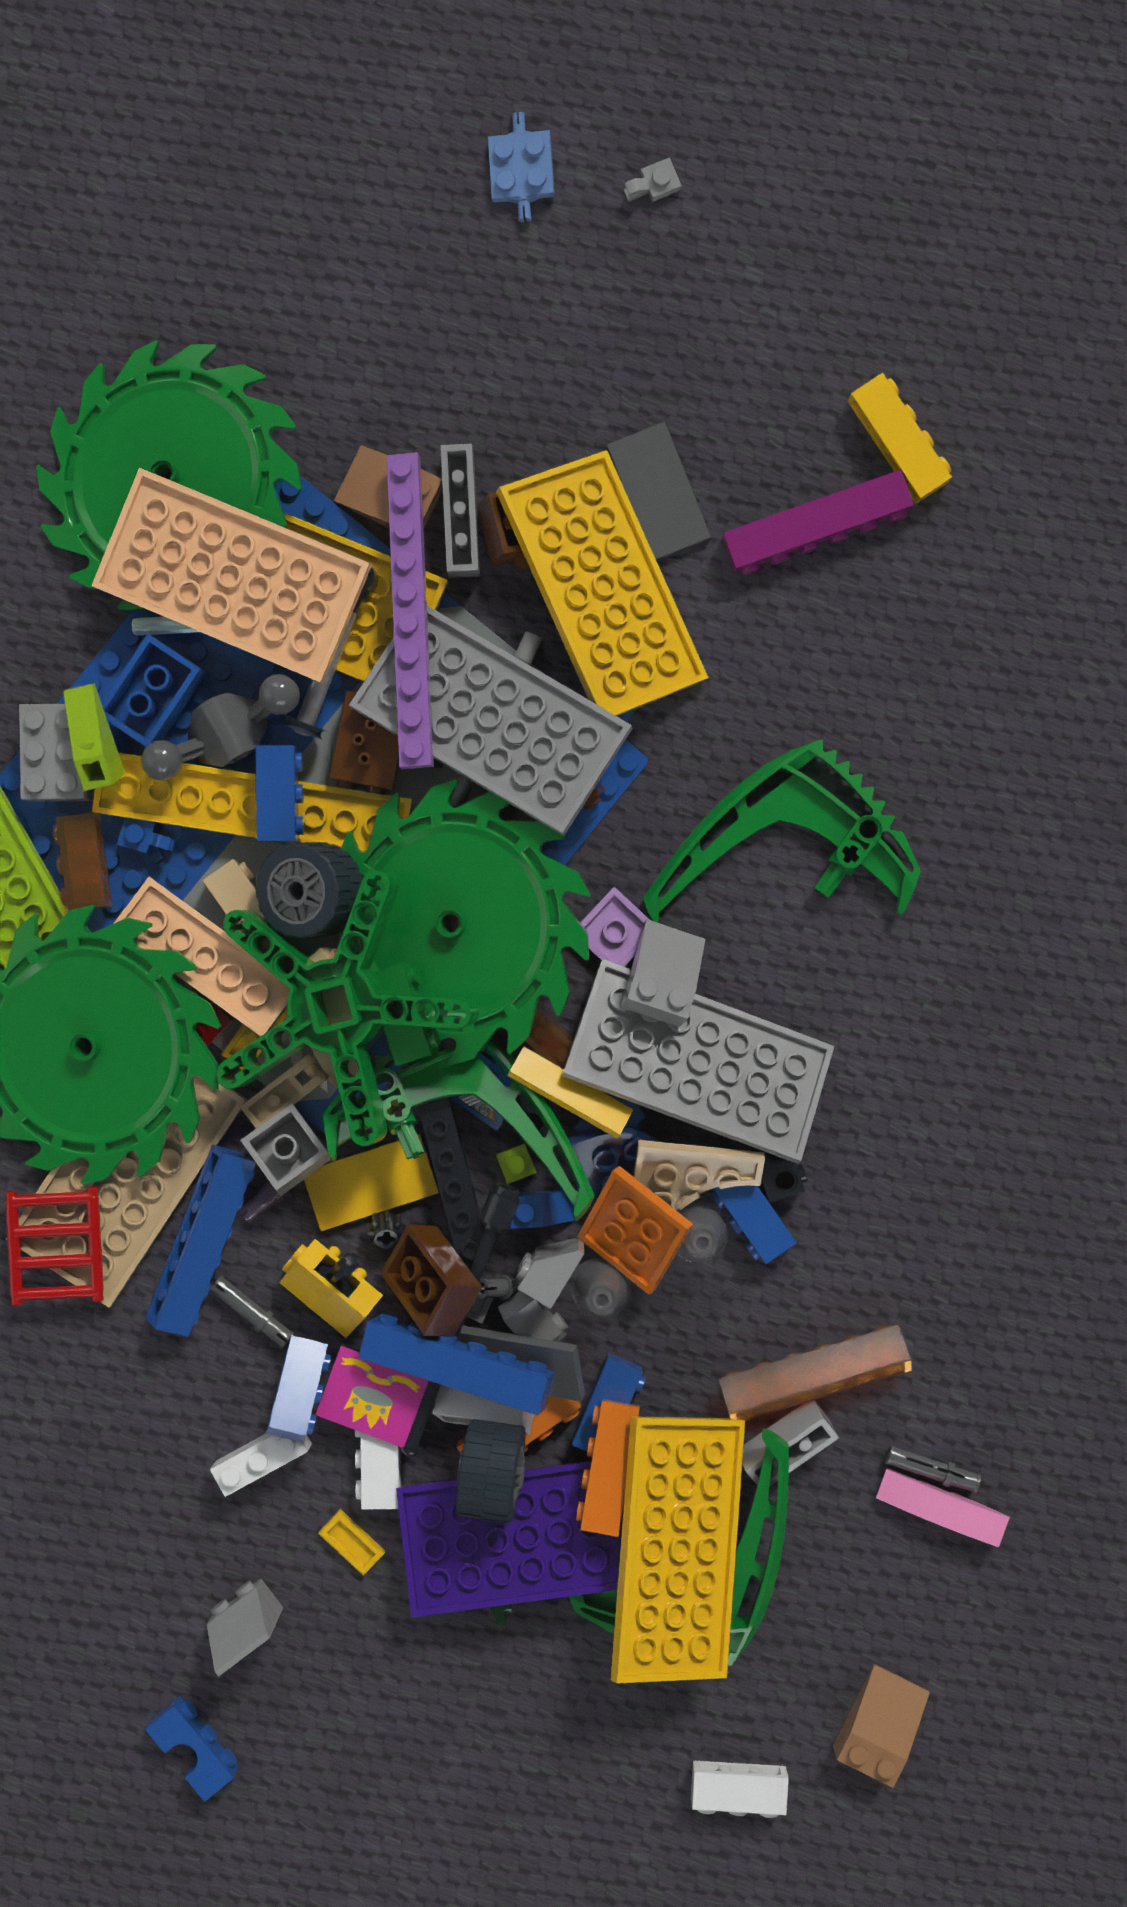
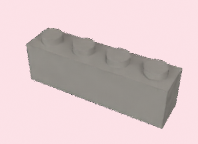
(460, 510)

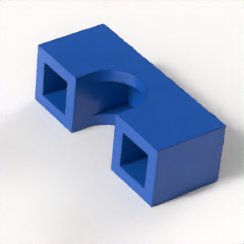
(180, 1725)

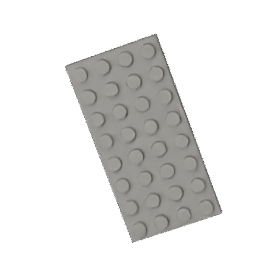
(503, 723)
(712, 1071)

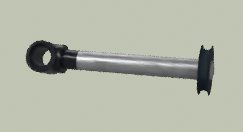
(317, 691)

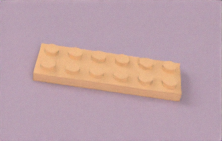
(224, 968)

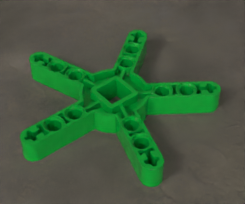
(307, 1012)

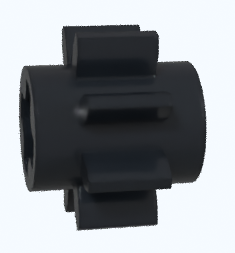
(385, 1229)

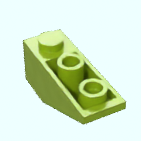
(91, 738)

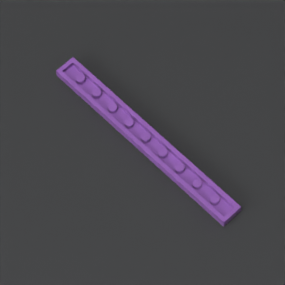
(410, 611)

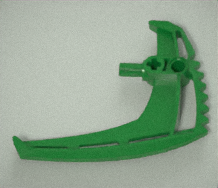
(807, 805)
(434, 1080)
(743, 1628)

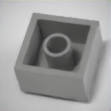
(286, 1149)

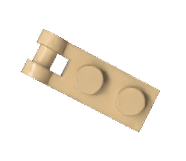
(283, 1092)

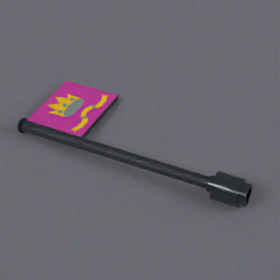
(390, 1401)

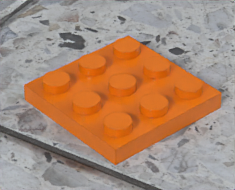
(634, 1230)

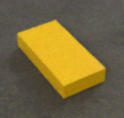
(351, 1542)

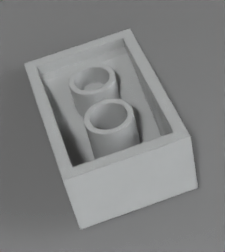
(664, 974)
(242, 1624)

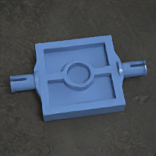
(521, 166)

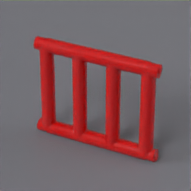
(17, 1263)

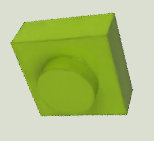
(516, 1163)

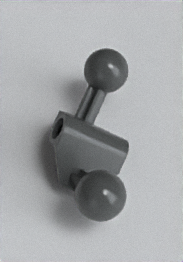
(223, 729)

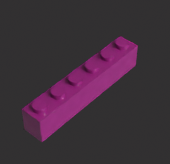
(817, 522)

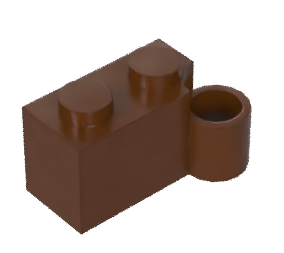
(498, 533)

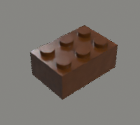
(430, 1280)

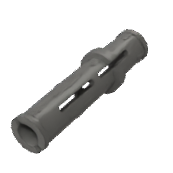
(262, 1320)
(933, 1469)

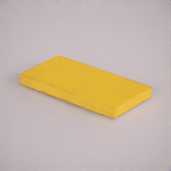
(369, 1184)

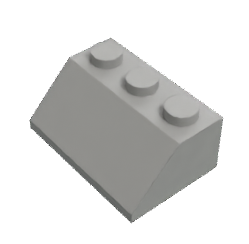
(548, 1269)

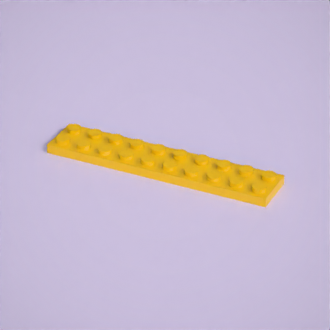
(227, 803)

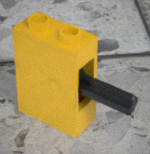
(330, 1285)

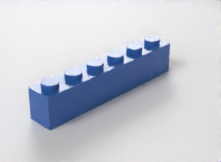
(200, 1240)
(457, 1364)

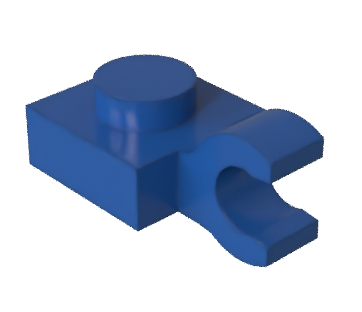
(141, 836)

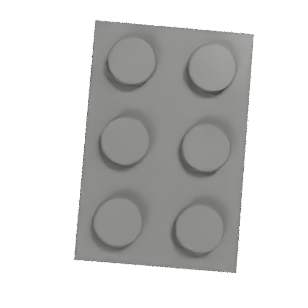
(47, 756)

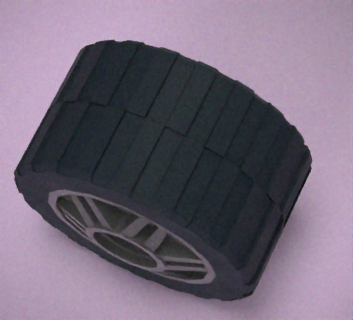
(308, 889)
(491, 1471)

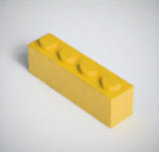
(899, 436)

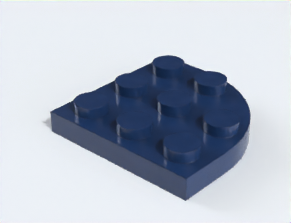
(602, 1153)

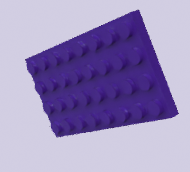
(486, 1564)

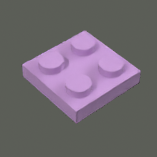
(614, 928)

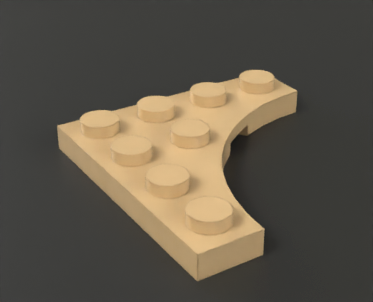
(684, 1171)

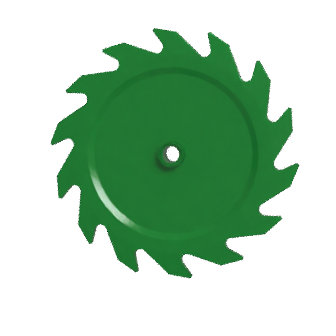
(165, 423)
(505, 903)
(140, 1038)

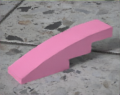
(943, 1507)

